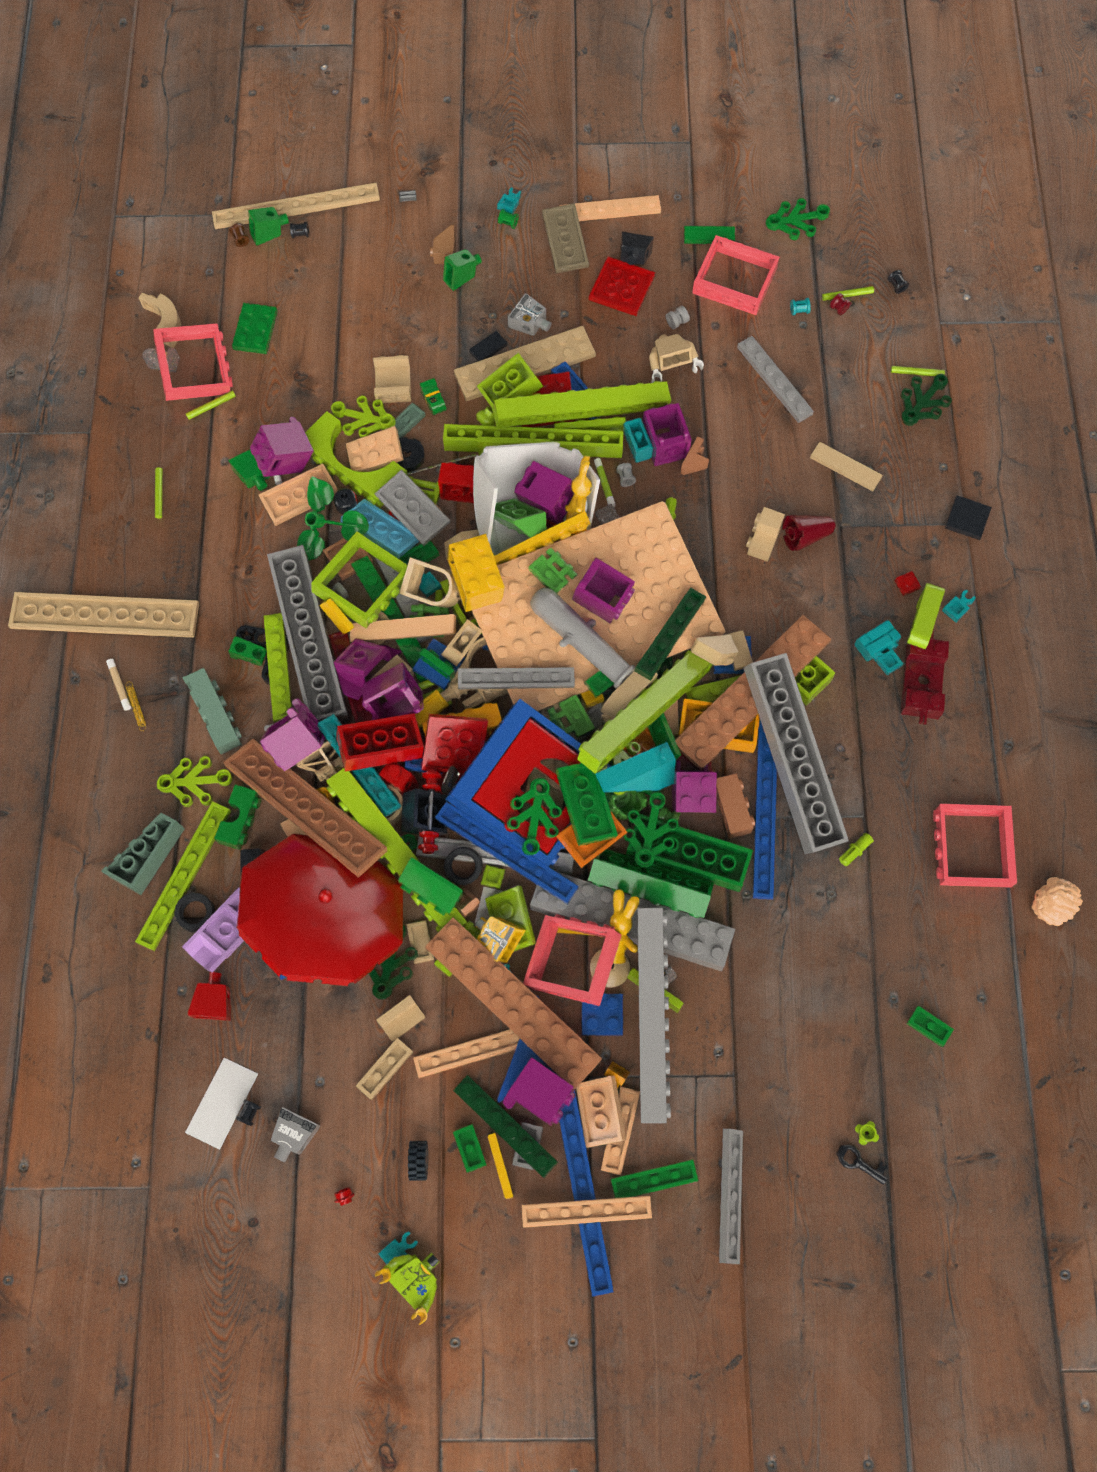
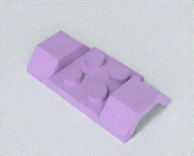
(217, 936)

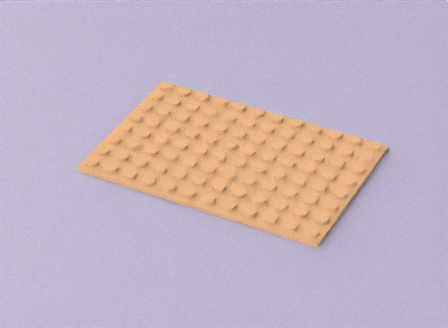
(637, 545)

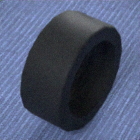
(460, 880)
(186, 900)

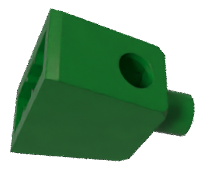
(265, 224)
(460, 268)
(247, 470)

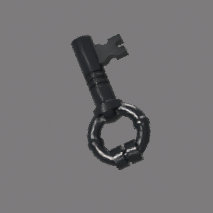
(877, 1174)

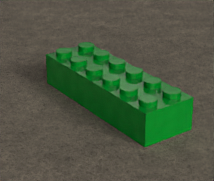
(699, 856)
(653, 883)

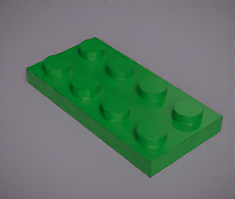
(586, 804)

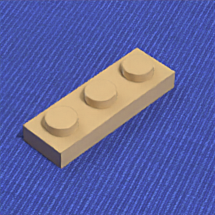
(384, 1069)

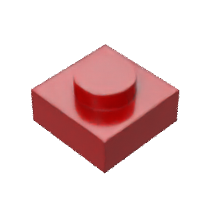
(907, 583)

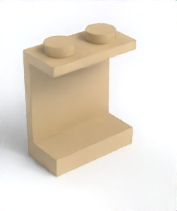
(392, 379)

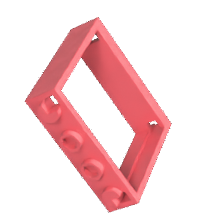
(728, 296)
(191, 333)
(1004, 815)
(543, 948)

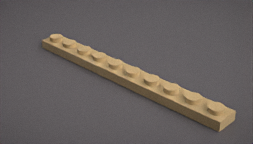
(301, 204)

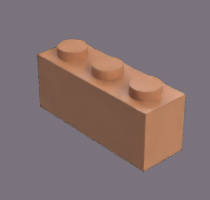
(734, 806)

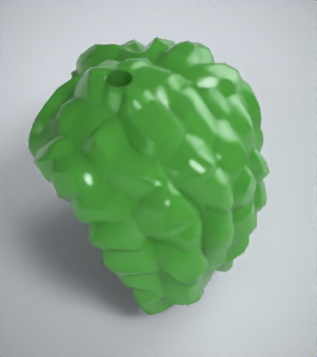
(622, 804)

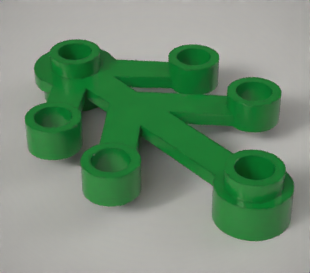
(777, 222)
(536, 814)
(649, 833)

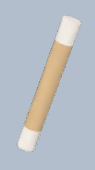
(118, 684)

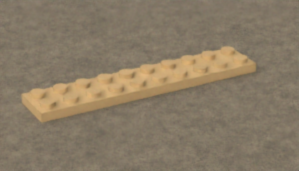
(104, 614)

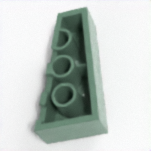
(213, 710)
(145, 854)

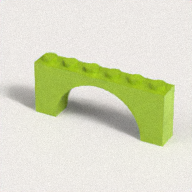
(322, 439)

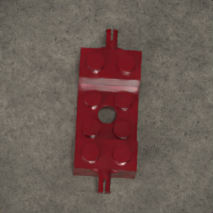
(927, 699)

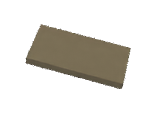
(565, 238)

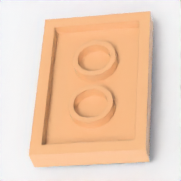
(375, 450)
(600, 1112)

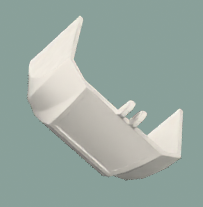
(502, 468)

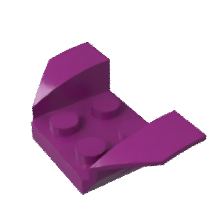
(357, 663)

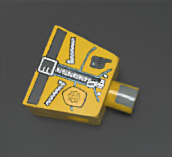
(499, 937)

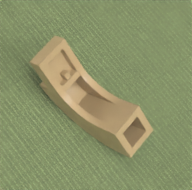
(164, 308)

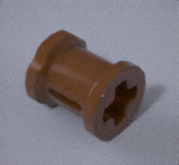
(240, 237)

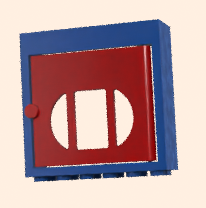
(535, 742)

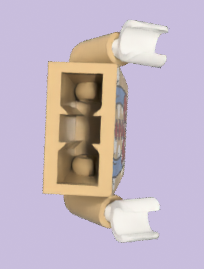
(672, 352)

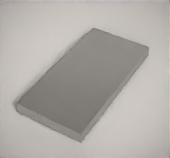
(412, 507)

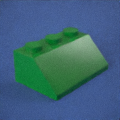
(430, 887)

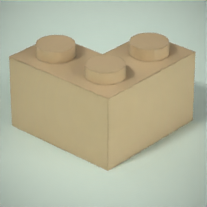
(766, 531)

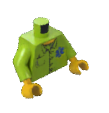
(413, 1281)

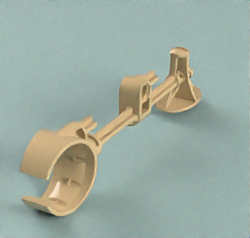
(482, 695)

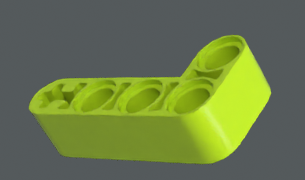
(926, 615)

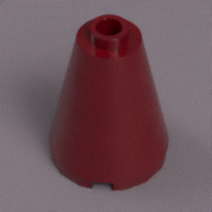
(806, 530)

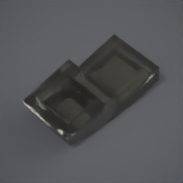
(450, 780)

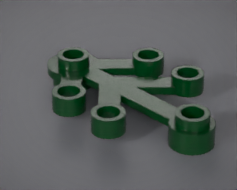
(924, 401)
(389, 966)

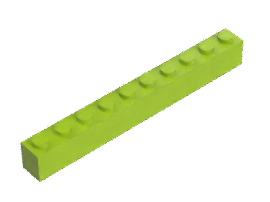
(580, 404)
(589, 442)
(643, 711)
(369, 817)

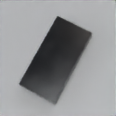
(488, 346)

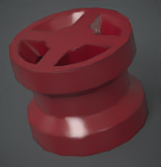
(840, 304)

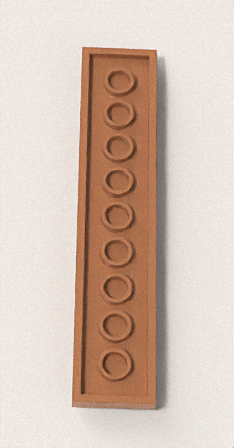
(736, 706)
(306, 808)
(513, 1003)

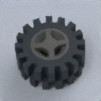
(418, 1160)

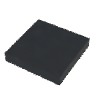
(968, 517)

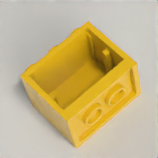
(475, 572)

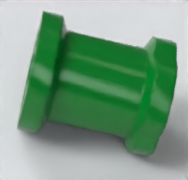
(508, 218)

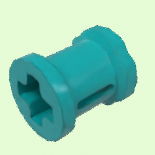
(800, 306)

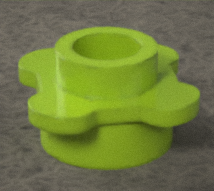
(863, 1138)

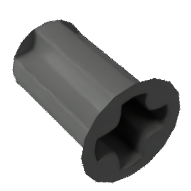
(409, 195)

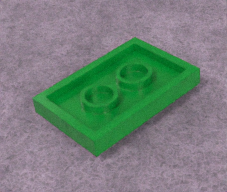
(254, 328)

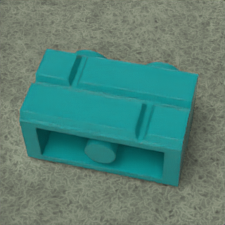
(638, 440)
(877, 641)

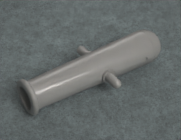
(580, 635)

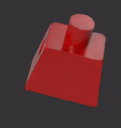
(398, 777)
(211, 1000)

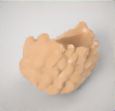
(1057, 901)

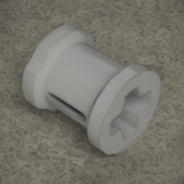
(626, 475)

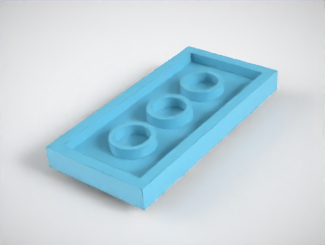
(385, 530)

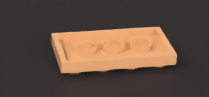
(291, 496)

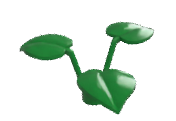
(318, 495)

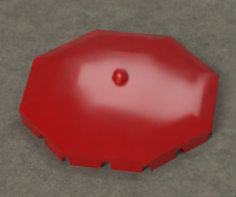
(317, 915)

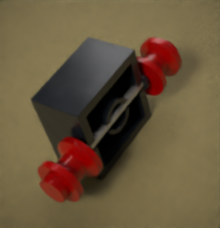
(420, 810)

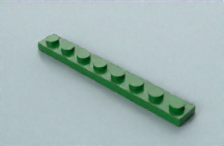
(375, 587)

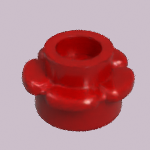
(344, 1196)

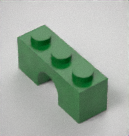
(235, 833)

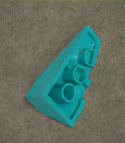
(645, 771)

